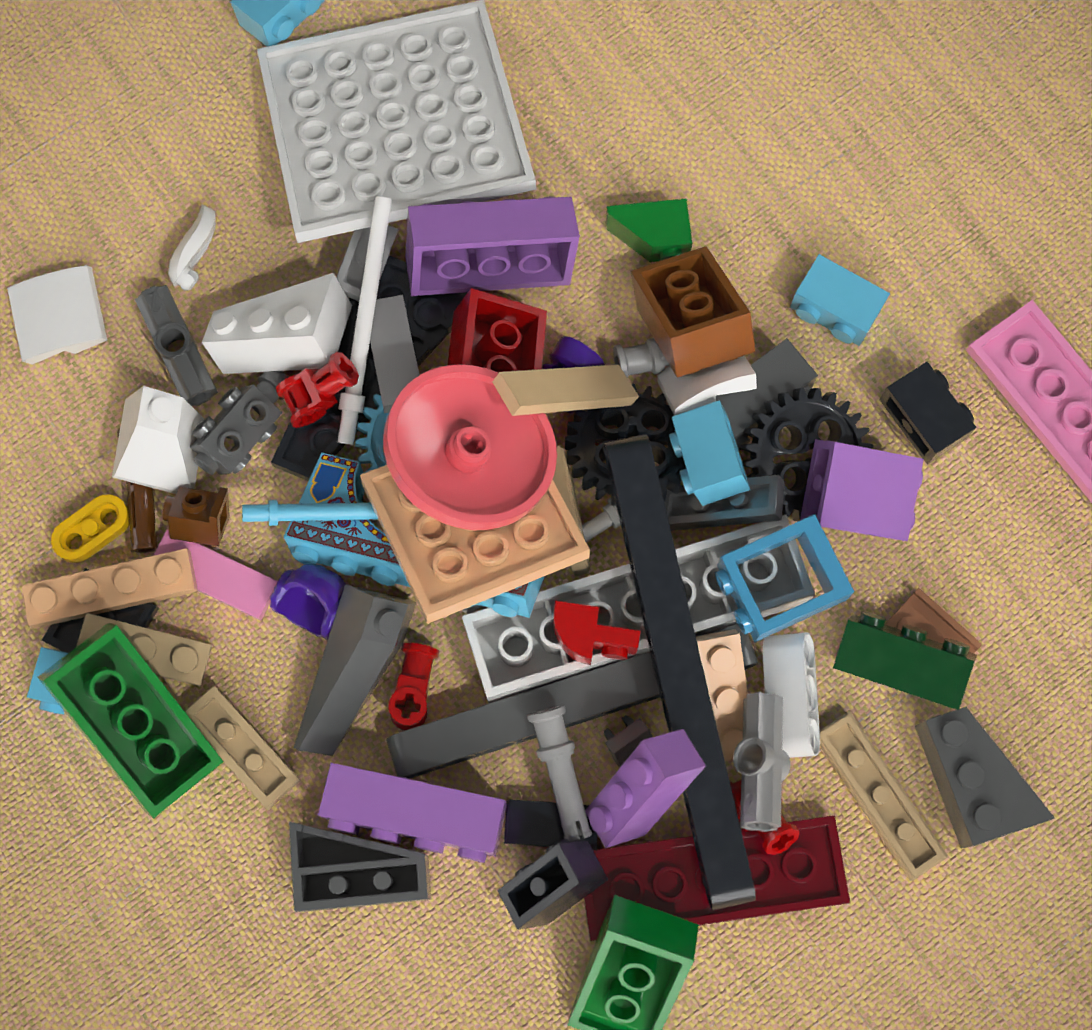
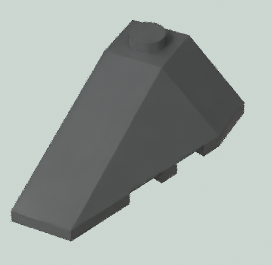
(357, 654)

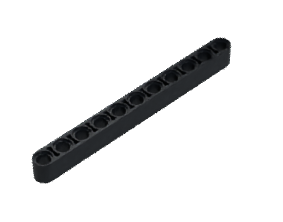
(679, 668)

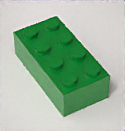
(131, 719)

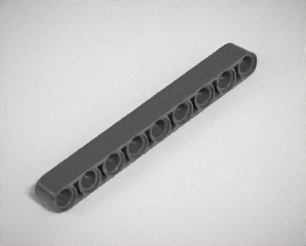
(506, 720)

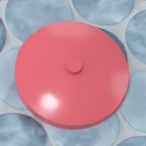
(464, 452)

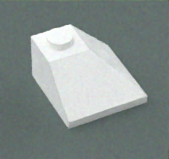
(157, 441)

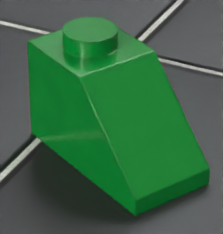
(652, 228)

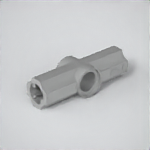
(761, 762)

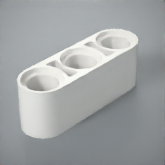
(791, 674)

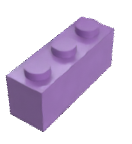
(644, 788)

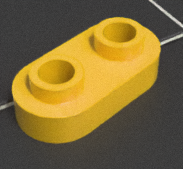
(90, 525)

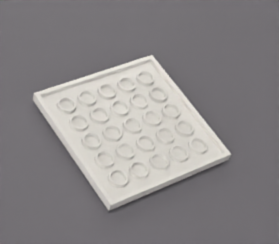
(395, 114)

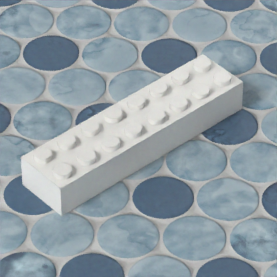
(524, 651)

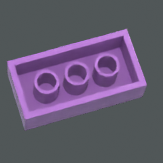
(491, 245)
(413, 810)

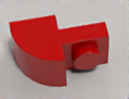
(580, 634)

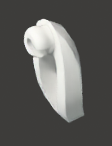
(192, 249)

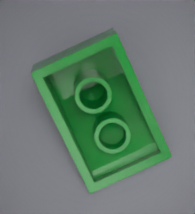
(634, 969)

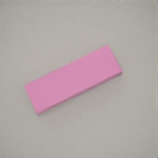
(225, 578)

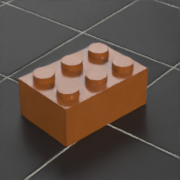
(693, 311)

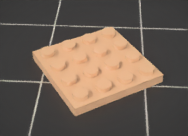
(463, 567)

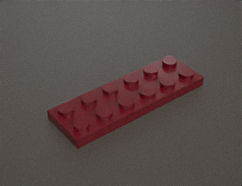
(670, 879)

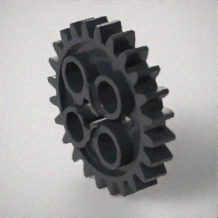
(802, 418)
(631, 421)

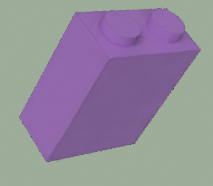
(862, 490)

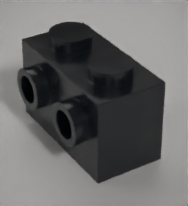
(928, 412)
(552, 884)

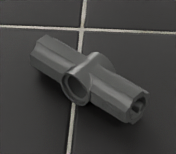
(167, 326)

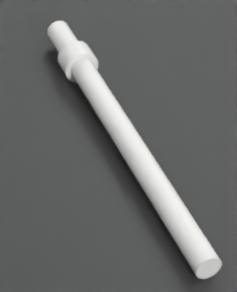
(351, 401)

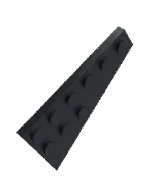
(429, 323)

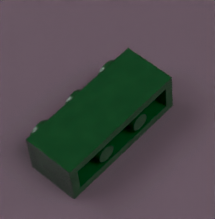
(905, 659)

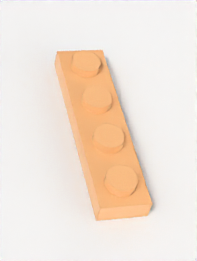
(109, 588)

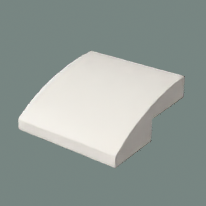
(57, 313)
(703, 386)

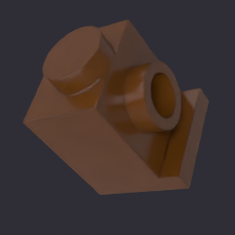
(197, 515)

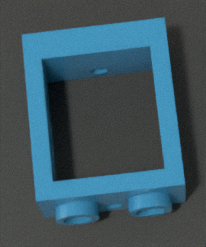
(822, 560)

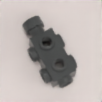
(237, 424)

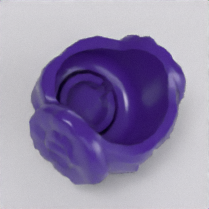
(309, 598)

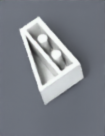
(280, 329)

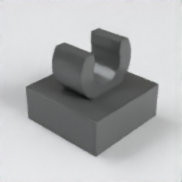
(627, 740)

